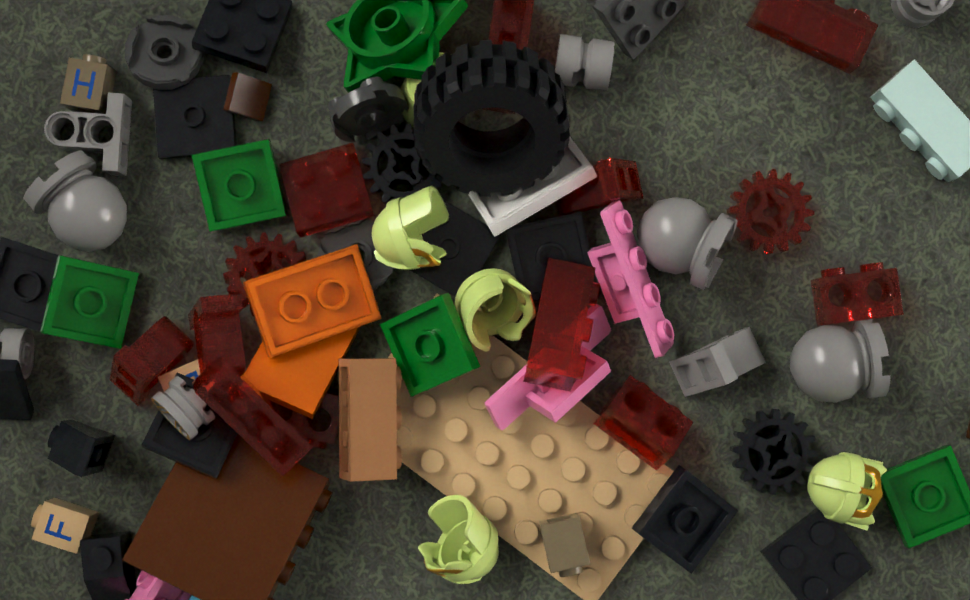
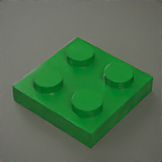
(239, 185)
(89, 302)
(430, 344)
(927, 496)

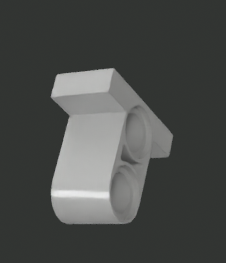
(87, 132)
(717, 362)

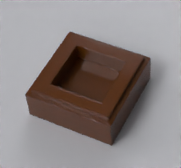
(247, 96)

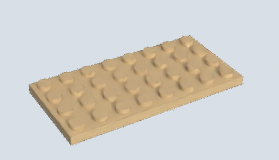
(529, 468)

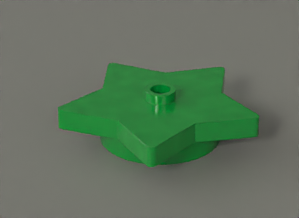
(393, 37)

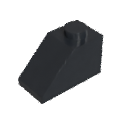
(79, 447)
(103, 568)

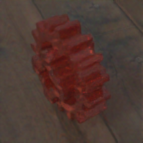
(776, 226)
(258, 260)

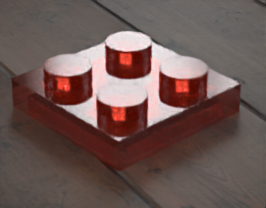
(326, 190)

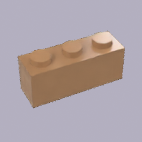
(369, 419)

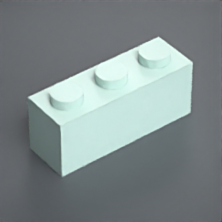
(926, 120)

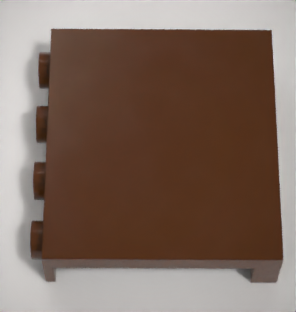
(231, 532)

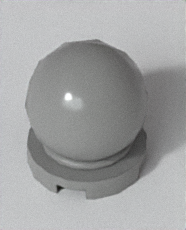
(81, 207)
(684, 239)
(836, 363)

